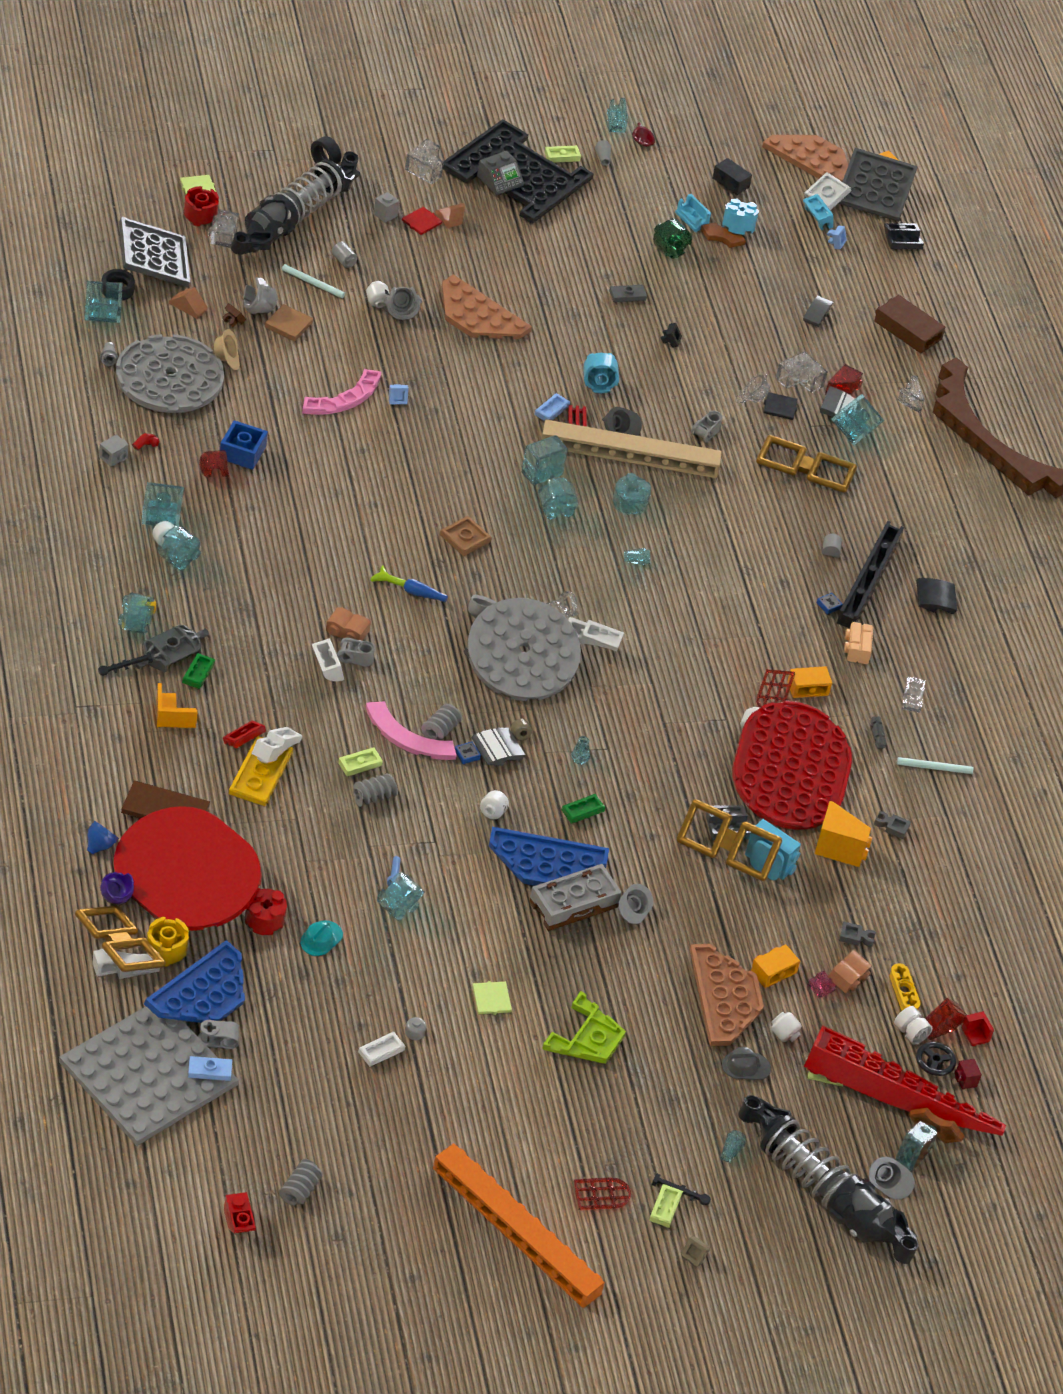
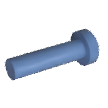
(395, 868)

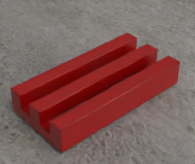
(577, 410)
(244, 734)

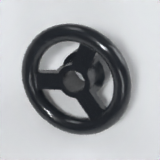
(935, 1061)

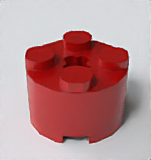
(201, 205)
(266, 912)

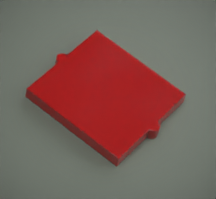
(422, 220)

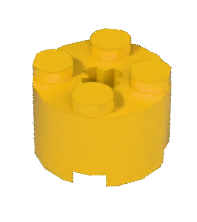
(169, 939)

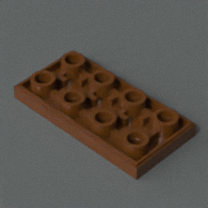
(146, 799)

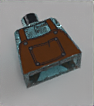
(919, 1137)

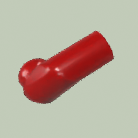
(146, 439)

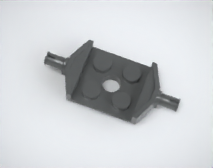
(164, 654)

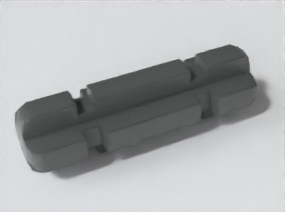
(878, 732)

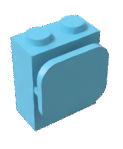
(786, 858)

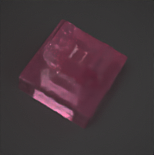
(821, 984)

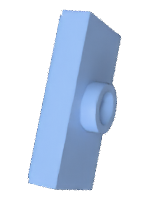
(552, 407)
(210, 1068)

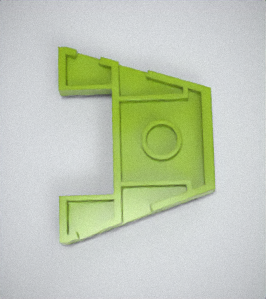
(594, 1040)

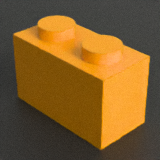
(810, 682)
(775, 965)

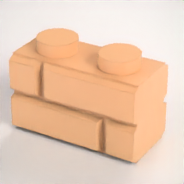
(859, 642)

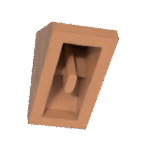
(451, 215)
(189, 302)

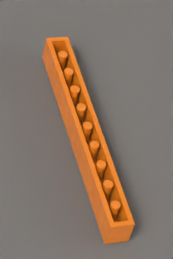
(519, 1225)

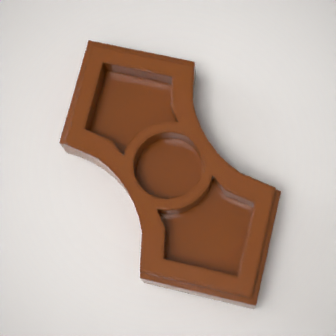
(715, 232)
(947, 1130)

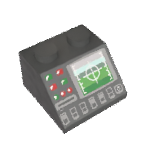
(500, 172)

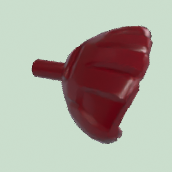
(643, 135)

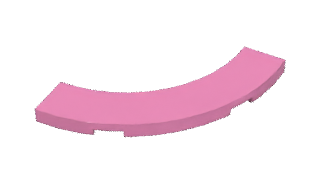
(345, 400)
(406, 739)

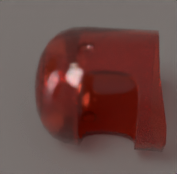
(213, 460)

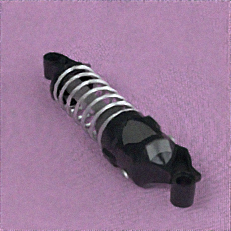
(283, 211)
(844, 1195)

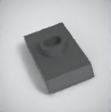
(628, 293)

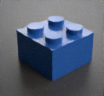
(244, 444)

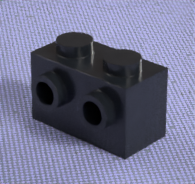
(732, 176)

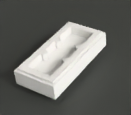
(381, 1049)

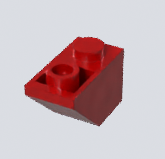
(239, 1213)

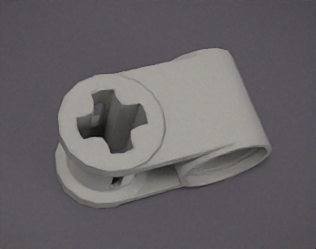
(708, 426)
(357, 652)
(221, 1034)

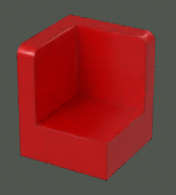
(977, 1028)

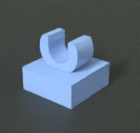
(838, 237)
(398, 394)

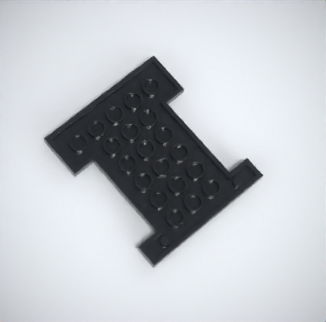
(543, 180)

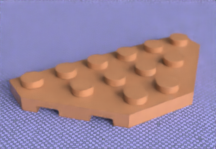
(809, 154)
(477, 313)
(726, 992)

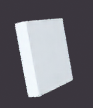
(829, 189)

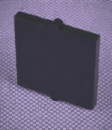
(780, 406)

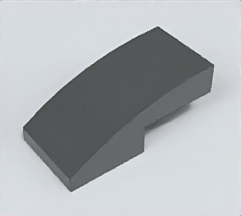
(817, 311)

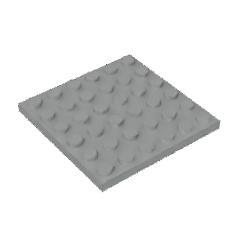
(142, 1073)

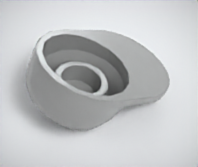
(478, 604)

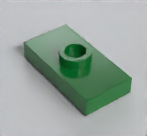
(198, 671)
(583, 808)

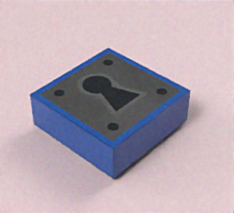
(829, 603)
(467, 752)

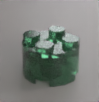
(672, 238)

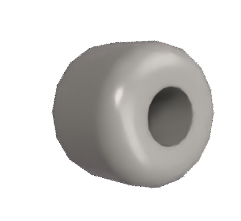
(415, 1028)

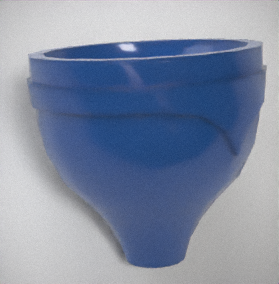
(99, 838)

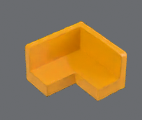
(169, 715)

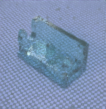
(617, 116)

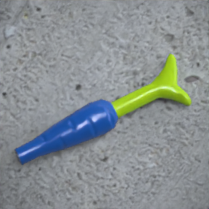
(411, 586)

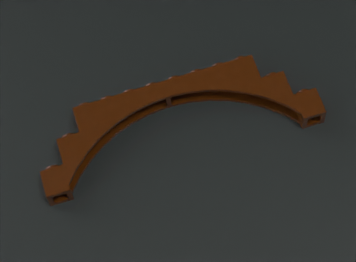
(957, 414)

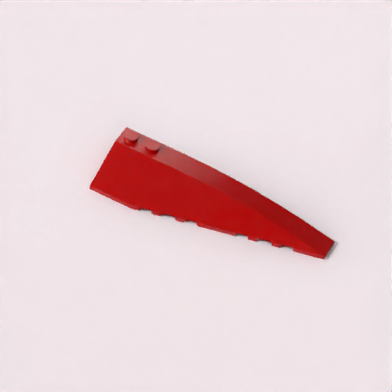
(849, 1064)

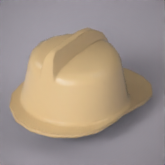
(227, 349)

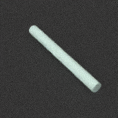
(313, 281)
(934, 765)

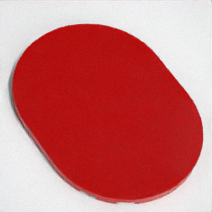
(791, 764)
(189, 867)

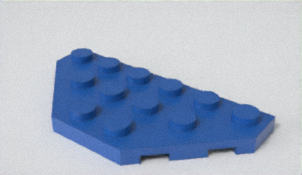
(542, 858)
(204, 990)

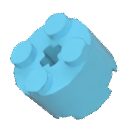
(740, 216)
(601, 372)

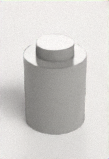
(344, 254)

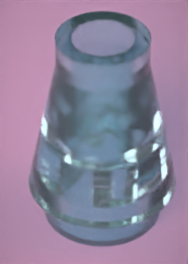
(638, 556)
(581, 751)
(733, 1144)

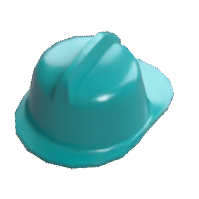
(321, 937)

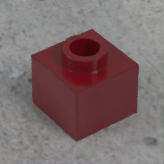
(968, 1074)

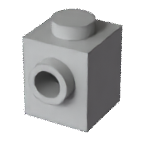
(386, 207)
(113, 450)

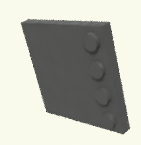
(878, 184)
(154, 252)

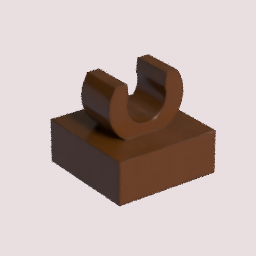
(234, 314)

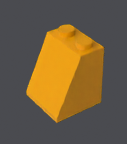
(843, 837)

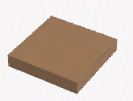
(289, 322)
(465, 536)

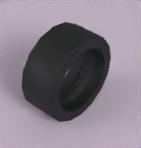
(330, 146)
(121, 276)

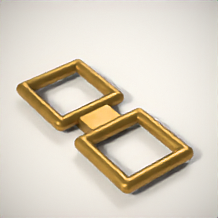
(806, 464)
(729, 840)
(120, 938)

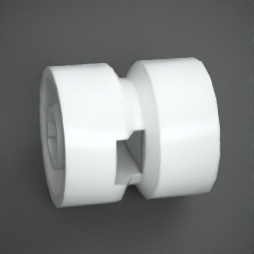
(912, 1023)

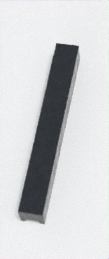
(870, 575)

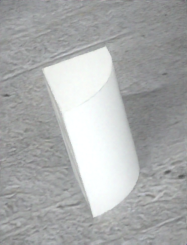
(328, 660)

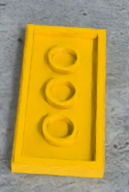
(258, 779)

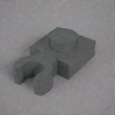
(896, 825)
(854, 934)

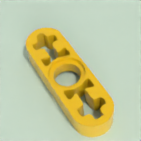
(906, 981)

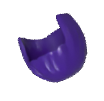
(117, 888)

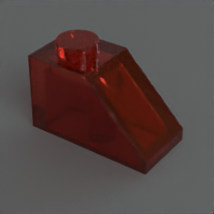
(846, 379)
(945, 1018)

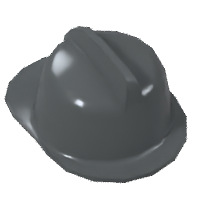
(623, 421)
(746, 1064)

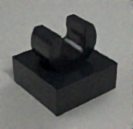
(672, 335)

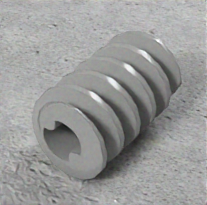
(441, 722)
(374, 788)
(301, 1183)

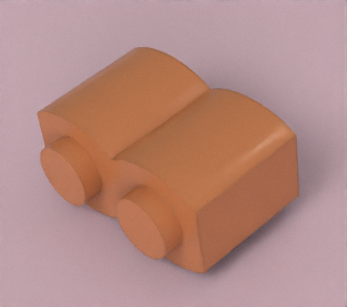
(348, 625)
(850, 972)

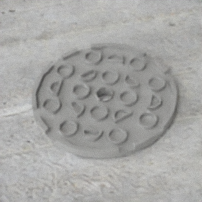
(145, 366)
(529, 623)

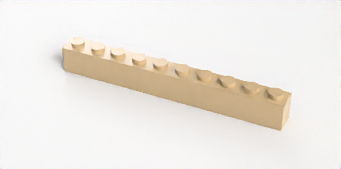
(635, 449)

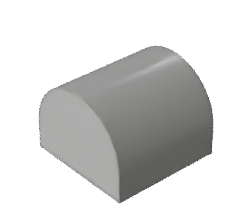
(832, 545)

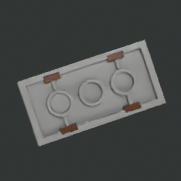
(575, 897)

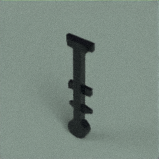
(103, 670)
(704, 1199)

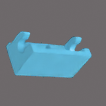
(819, 211)
(693, 213)

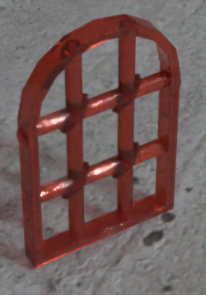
(771, 684)
(594, 1190)

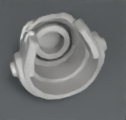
(264, 300)
(403, 303)

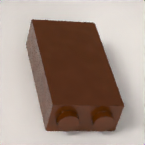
(909, 323)

